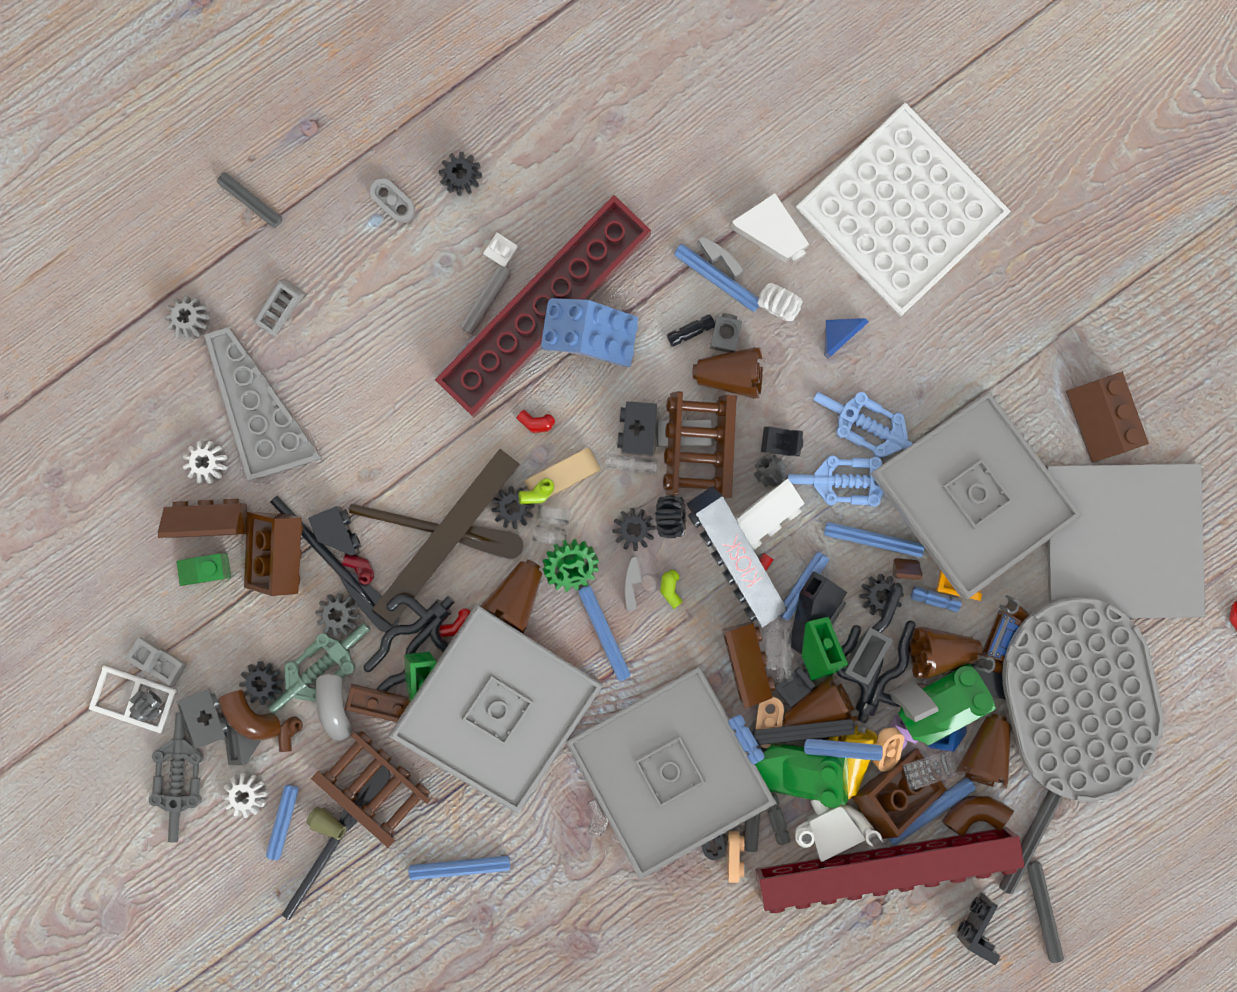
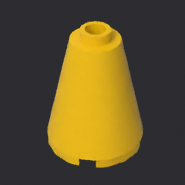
(856, 767)

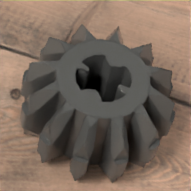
(335, 624)

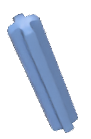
(816, 564)
(843, 749)
(282, 822)

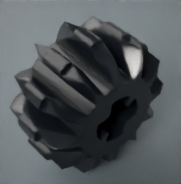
(469, 168)
(504, 511)
(670, 517)
(635, 520)
(871, 596)
(265, 674)

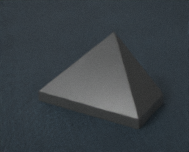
(867, 655)
(238, 747)

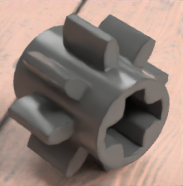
(770, 470)
(146, 705)

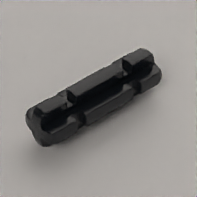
(690, 330)

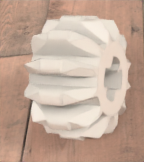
(779, 302)
(206, 451)
(249, 804)

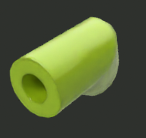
(538, 494)
(667, 588)

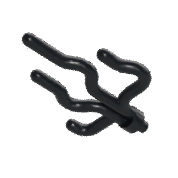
(428, 623)
(873, 692)

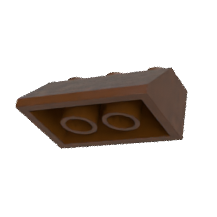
(1107, 417)
(203, 519)
(272, 553)
(748, 664)

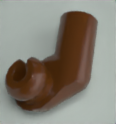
(287, 731)

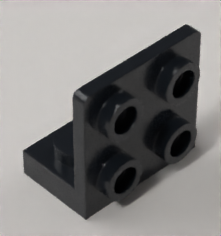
(972, 928)

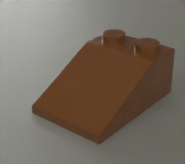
(891, 803)

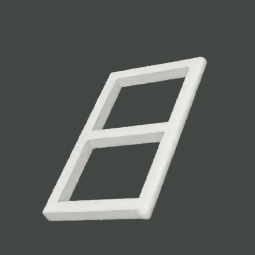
(126, 717)

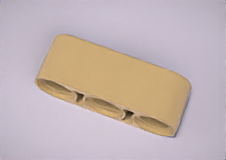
(567, 471)

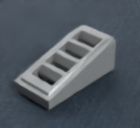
(286, 312)

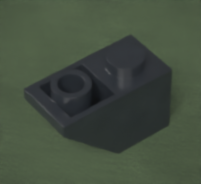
(333, 530)

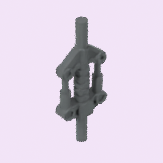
(175, 802)

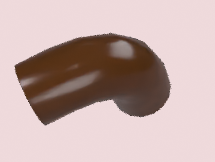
(245, 720)
(977, 809)

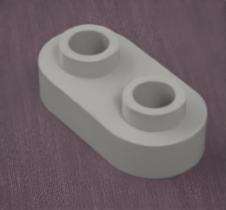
(393, 201)

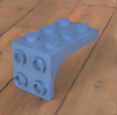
(590, 330)

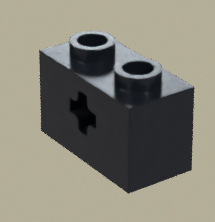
(646, 415)

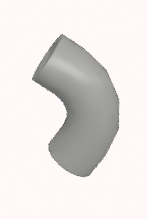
(331, 707)

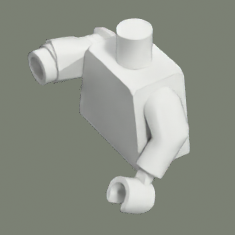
(834, 830)

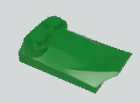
(960, 701)
(797, 774)

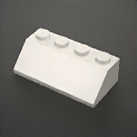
(768, 513)

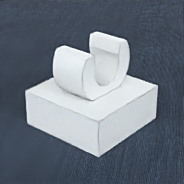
(500, 250)

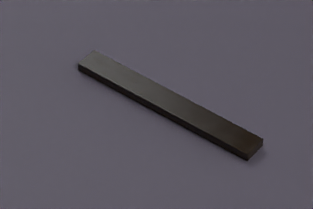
(448, 532)

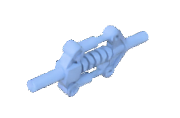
(849, 413)
(824, 480)

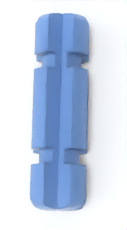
(936, 599)
(746, 739)

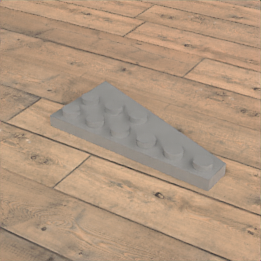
(261, 423)

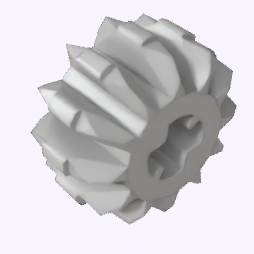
(178, 316)

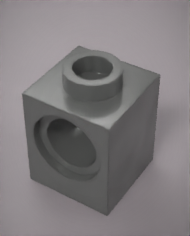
(721, 344)

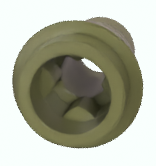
(324, 822)

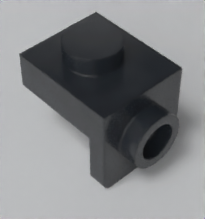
(782, 441)
(797, 689)

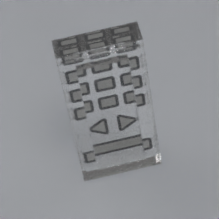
(929, 770)

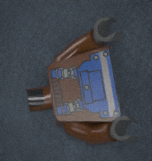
(1001, 634)

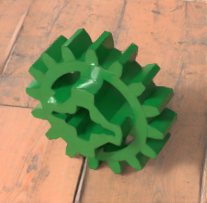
(570, 565)

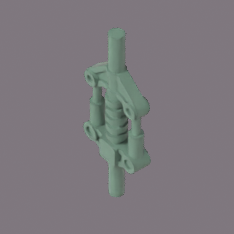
(338, 652)

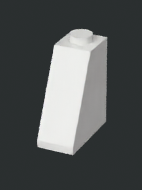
(772, 230)

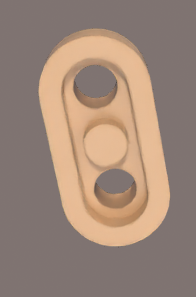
(769, 720)
(892, 743)
(734, 846)

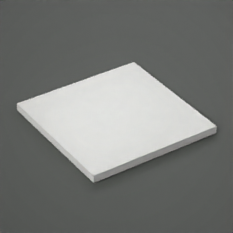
(902, 209)

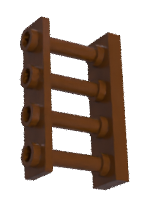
(723, 435)
(366, 814)

